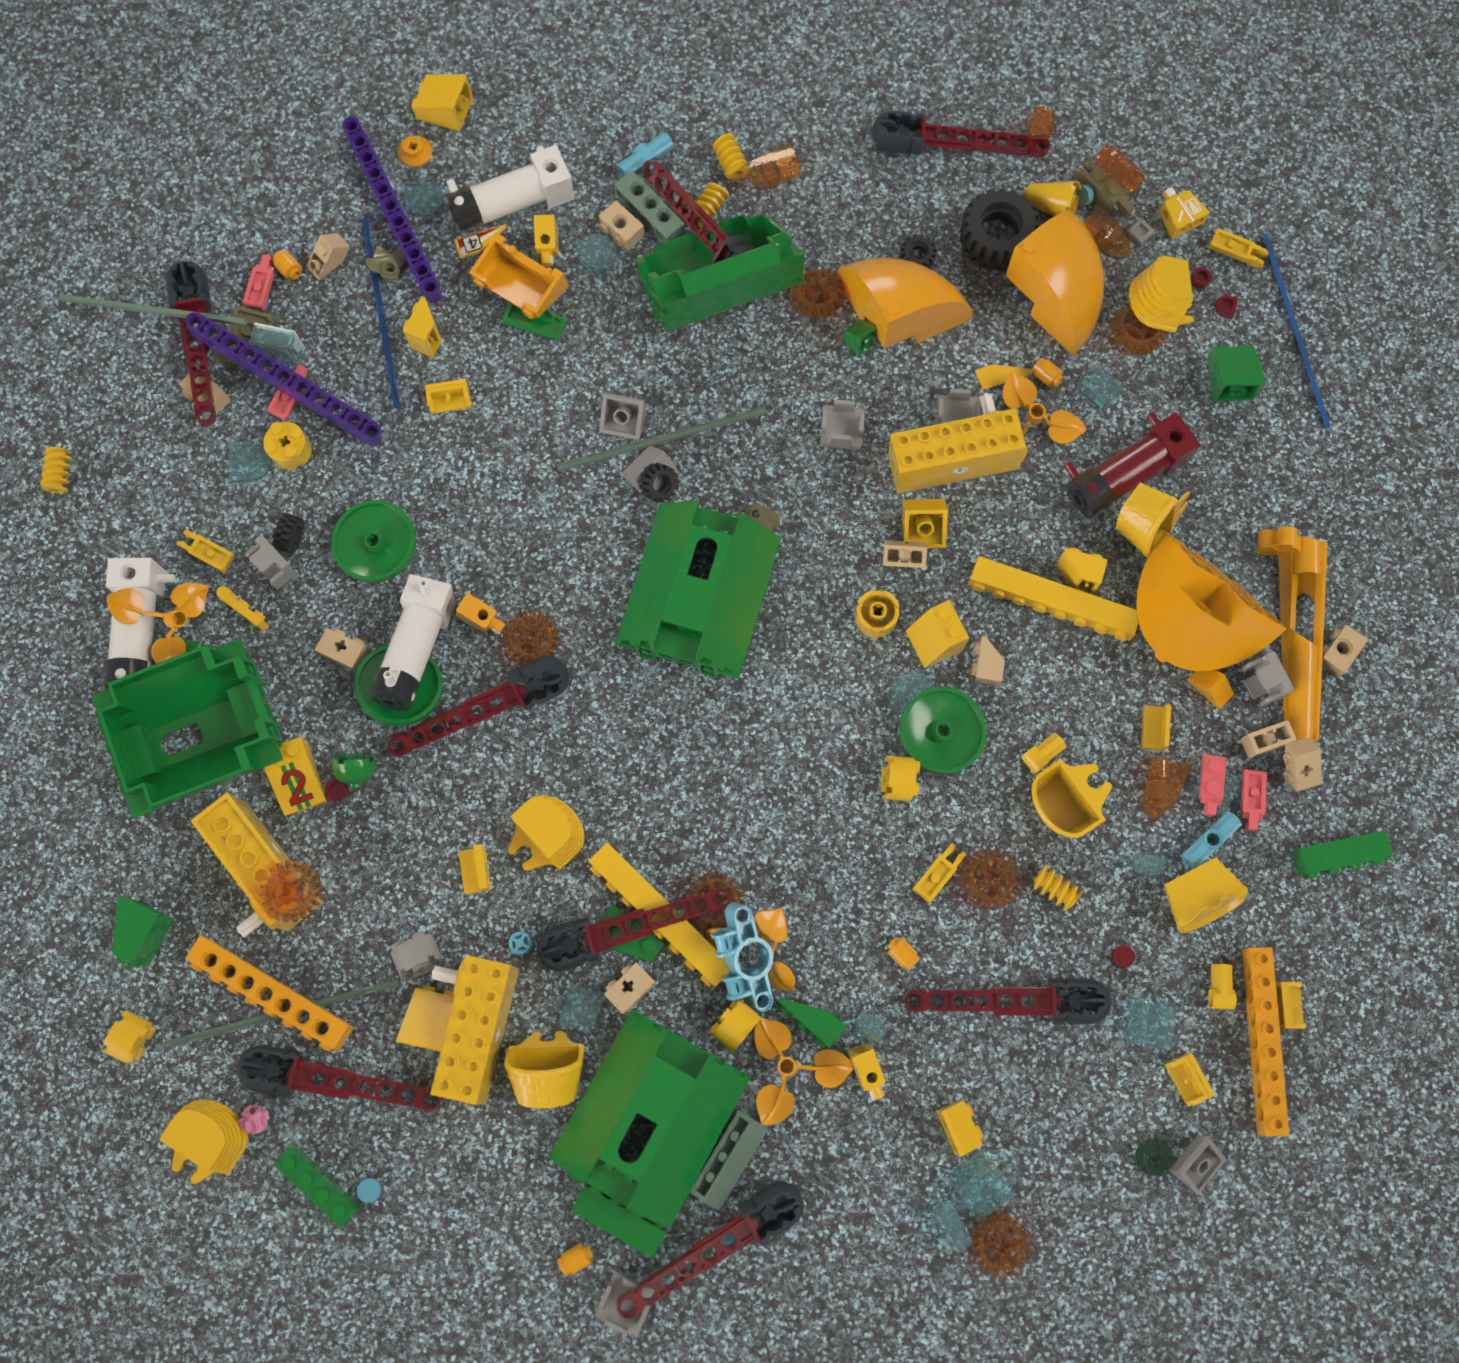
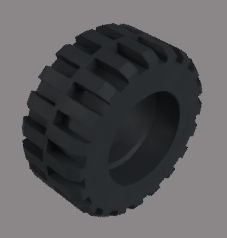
(996, 206)

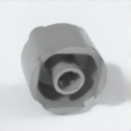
(416, 955)

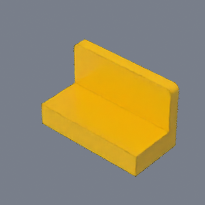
(1156, 727)
(475, 870)

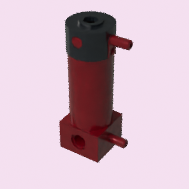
(1161, 450)

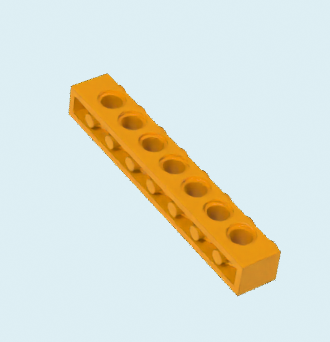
(200, 959)
(1265, 1042)

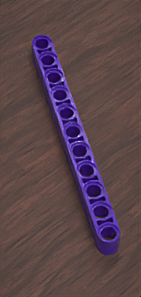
(396, 216)
(279, 371)

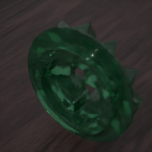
(1159, 1166)

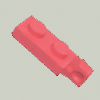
(259, 284)
(282, 404)
(1212, 783)
(1253, 798)

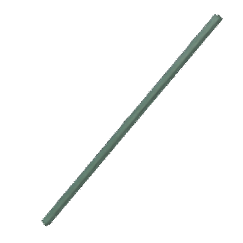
(149, 309)
(661, 438)
(265, 1018)

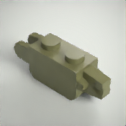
(1105, 189)

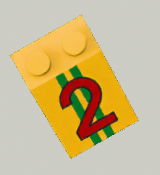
(296, 778)

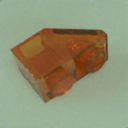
(1040, 123)

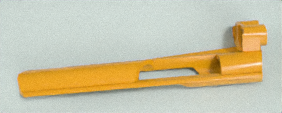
(1301, 571)

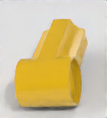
(1040, 755)
(1221, 993)

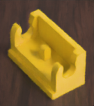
(448, 396)
(1290, 1005)
(1189, 1079)

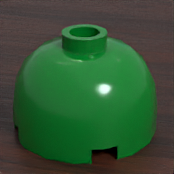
(353, 768)

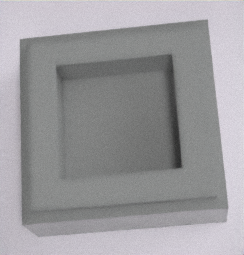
(1140, 232)

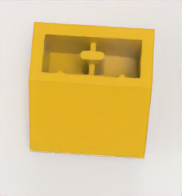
(422, 330)
(1082, 570)

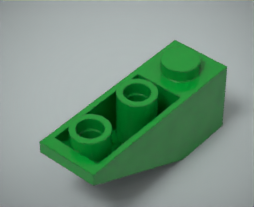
(819, 1022)

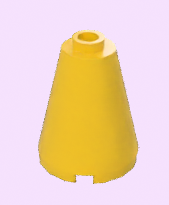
(1053, 196)

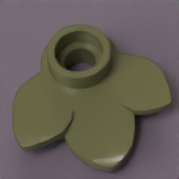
(384, 262)
(767, 518)

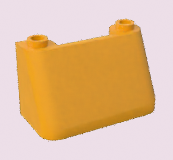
(518, 278)

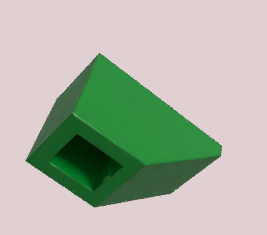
(860, 337)

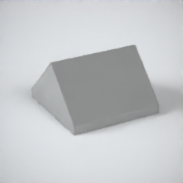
(622, 416)
(649, 456)
(1198, 1163)

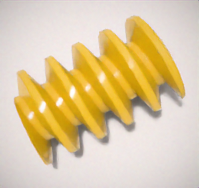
(730, 157)
(711, 199)
(54, 470)
(1057, 888)

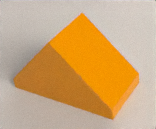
(1212, 686)

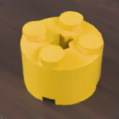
(287, 445)
(876, 625)
(900, 778)
(734, 1024)
(128, 1037)

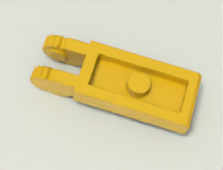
(1238, 248)
(207, 551)
(242, 607)
(937, 875)

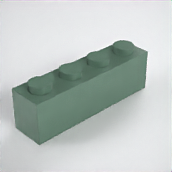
(728, 1160)

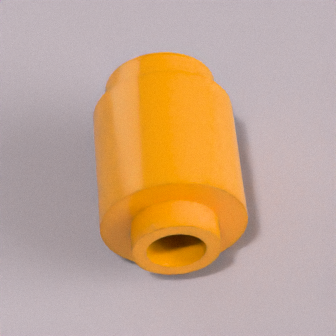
(287, 265)
(1047, 372)
(902, 953)
(575, 1259)

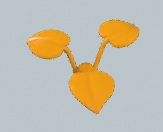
(1021, 392)
(189, 601)
(772, 928)
(770, 1040)

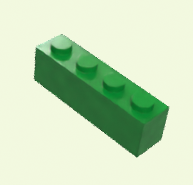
(1343, 853)
(318, 1186)
(619, 1222)

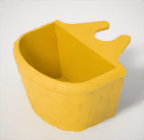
(1163, 294)
(1148, 516)
(1067, 800)
(549, 830)
(1204, 895)
(545, 1071)
(206, 1136)

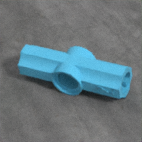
(644, 152)
(1220, 831)

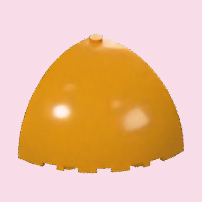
(1062, 277)
(903, 299)
(1198, 613)

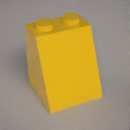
(443, 100)
(938, 634)
(427, 1018)

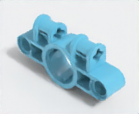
(729, 943)

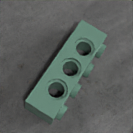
(632, 184)

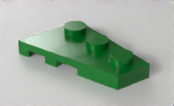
(547, 325)
(644, 948)

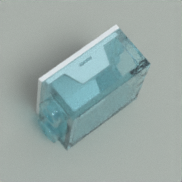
(278, 343)

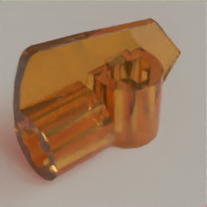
(774, 167)
(1108, 233)
(1163, 786)

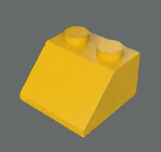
(925, 521)
(960, 1127)

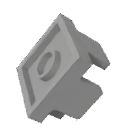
(957, 406)
(842, 425)
(271, 563)
(1269, 679)
(608, 1311)

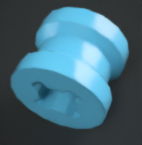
(517, 941)

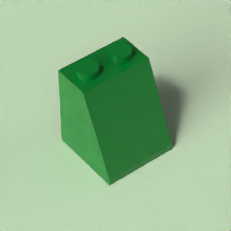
(1235, 373)
(138, 932)

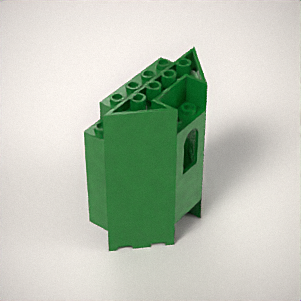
(689, 288)
(692, 617)
(203, 687)
(669, 1084)

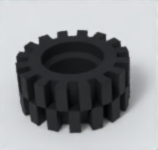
(922, 244)
(668, 486)
(288, 533)

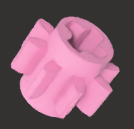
(254, 1119)

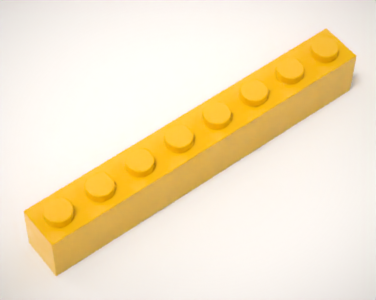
(1054, 598)
(640, 895)

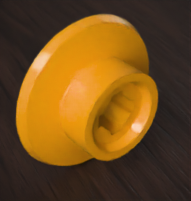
(416, 157)

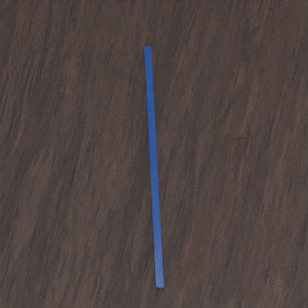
(381, 316)
(1296, 331)

